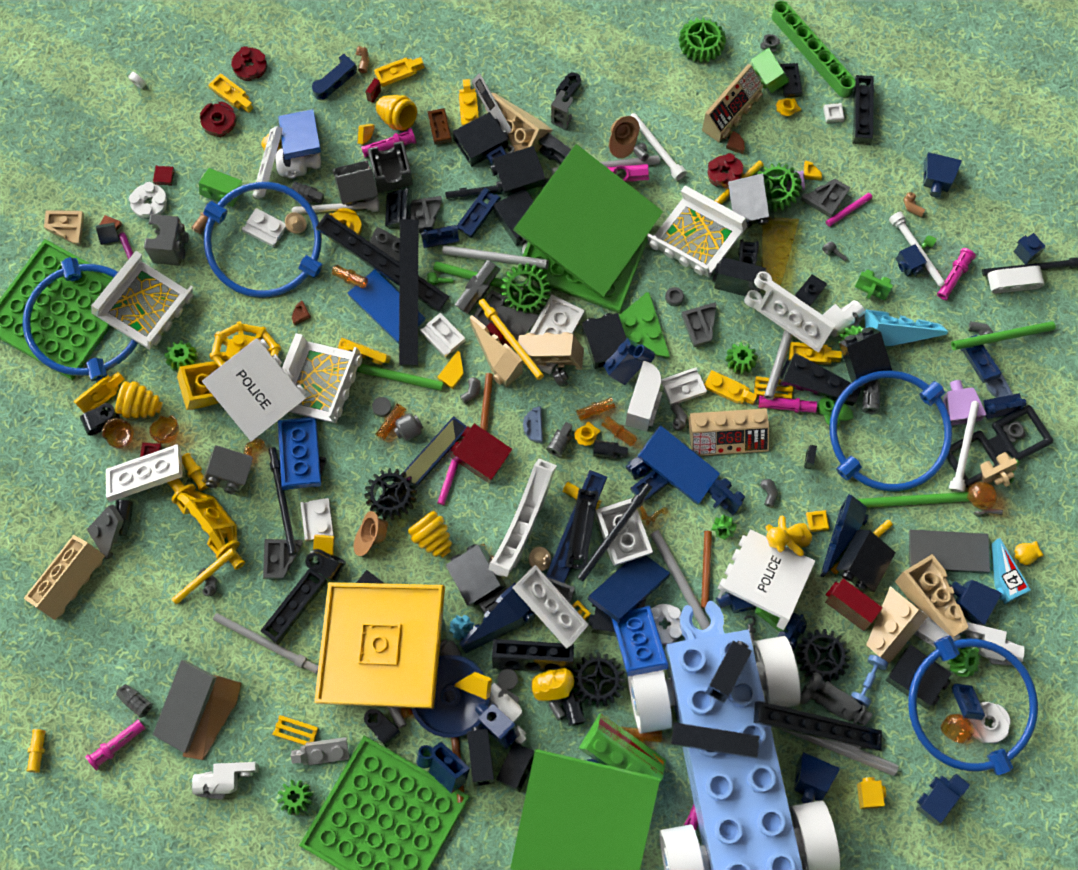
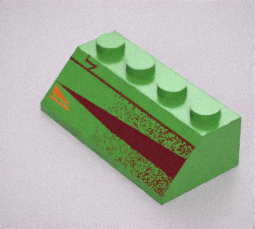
(618, 748)

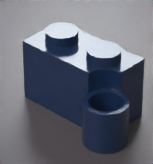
(628, 360)
(444, 766)
(941, 797)

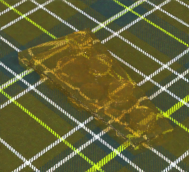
(776, 246)

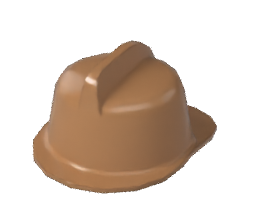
(623, 136)
(370, 533)

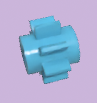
(460, 626)

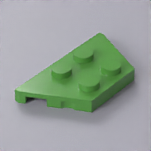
(643, 327)

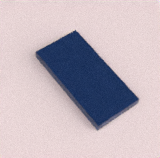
(628, 587)

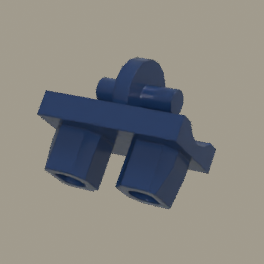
(724, 497)

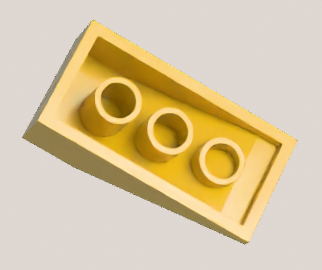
(192, 388)

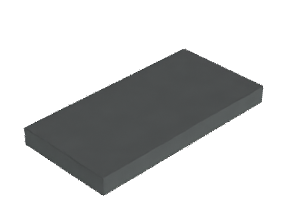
(952, 549)
(184, 706)

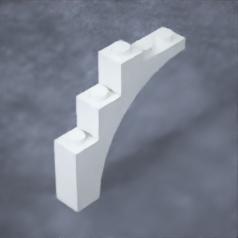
(524, 519)

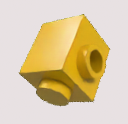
(871, 793)

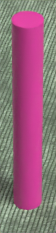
(855, 205)
(448, 482)

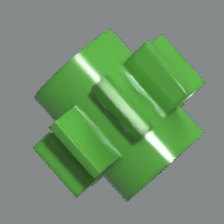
(724, 527)

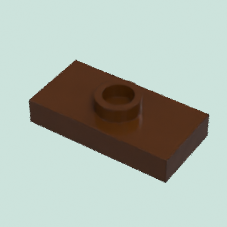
(439, 126)

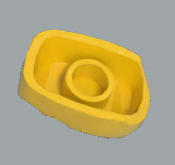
(552, 684)

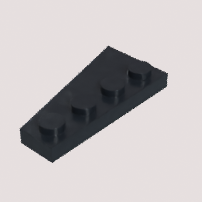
(811, 377)

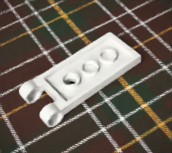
(794, 316)

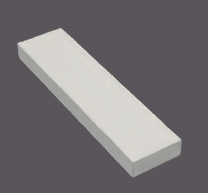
(268, 160)

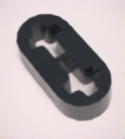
(565, 85)

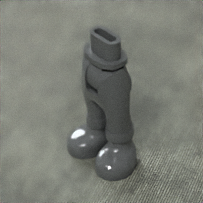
(834, 700)

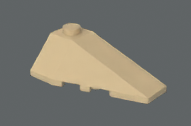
(524, 127)
(502, 359)
(929, 590)

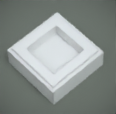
(833, 113)

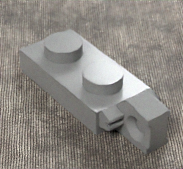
(321, 752)

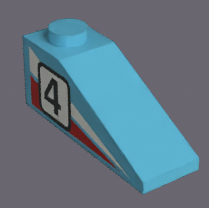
(1006, 574)

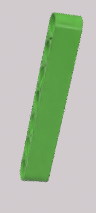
(809, 42)

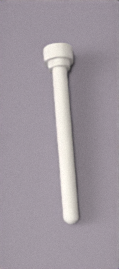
(677, 171)
(371, 205)
(898, 220)
(958, 482)

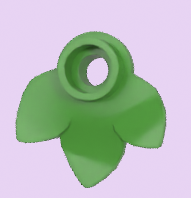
(844, 415)

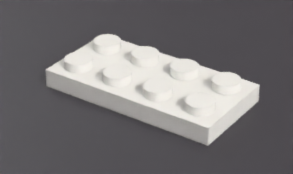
(557, 318)
(143, 473)
(550, 606)

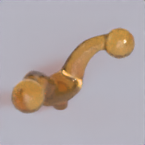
(664, 510)

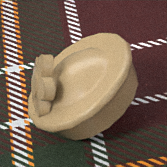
(295, 223)
(540, 557)

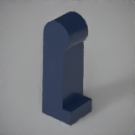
(335, 78)

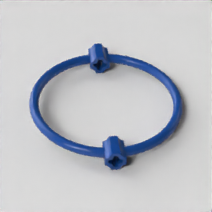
(218, 213)
(96, 367)
(930, 395)
(998, 759)

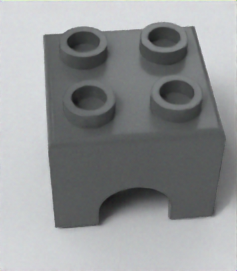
(390, 168)
(355, 183)
(170, 240)
(227, 470)

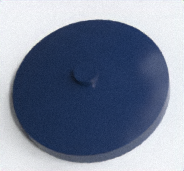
(453, 707)

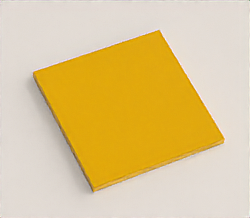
(380, 645)

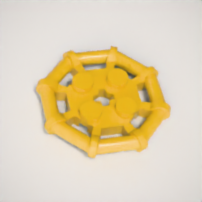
(240, 341)

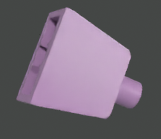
(959, 403)

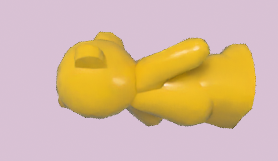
(794, 536)

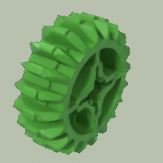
(691, 41)
(784, 175)
(518, 285)

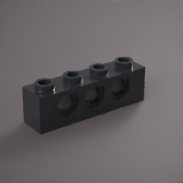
(531, 655)

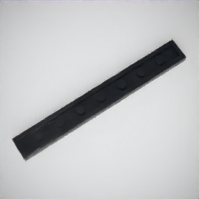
(377, 259)
(408, 292)
(817, 726)

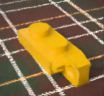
(398, 70)
(231, 93)
(468, 103)
(825, 355)
(378, 357)
(729, 388)
(99, 392)

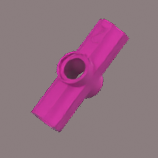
(634, 172)

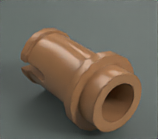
(200, 224)

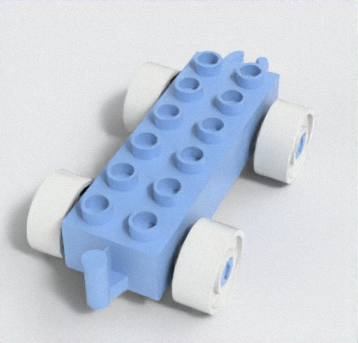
(735, 797)

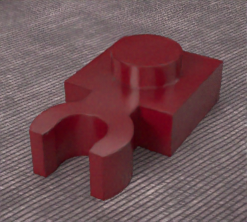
(494, 330)

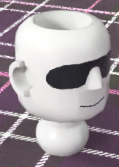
(296, 166)

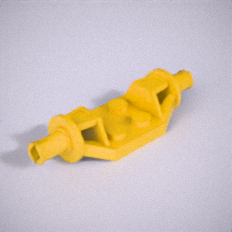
(211, 517)

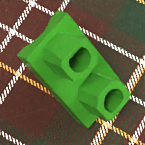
(874, 286)

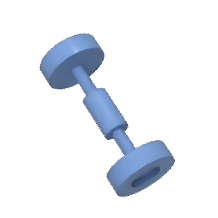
(877, 662)

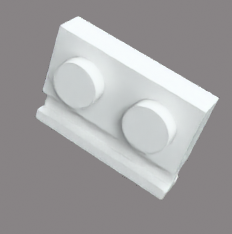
(264, 227)
(442, 335)
(683, 386)
(317, 518)

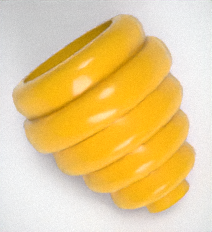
(397, 111)
(137, 401)
(431, 534)

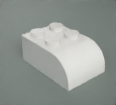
(645, 398)
(632, 539)

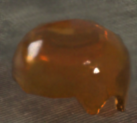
(164, 429)
(118, 433)
(982, 495)
(957, 728)

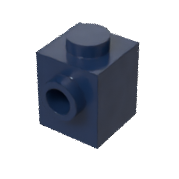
(1029, 248)
(911, 261)

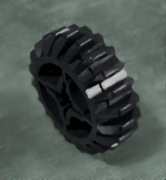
(380, 481)
(817, 650)
(607, 680)

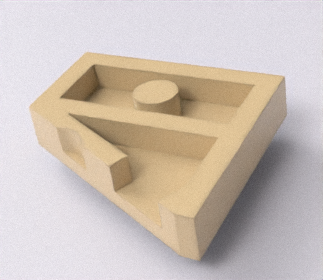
(65, 225)

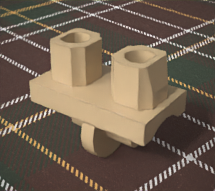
(1001, 473)

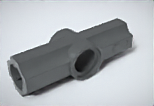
(477, 287)

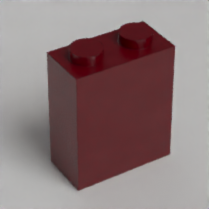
(480, 452)
(852, 604)

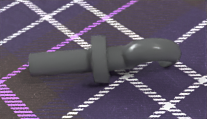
(750, 626)

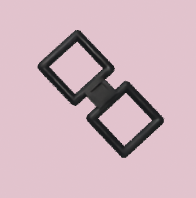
(1001, 442)

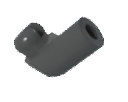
(640, 152)
(981, 328)
(473, 390)
(680, 419)
(769, 486)
(210, 585)
(556, 707)

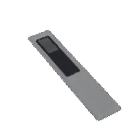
(489, 102)

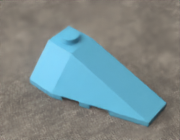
(902, 330)

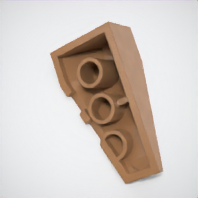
(220, 704)

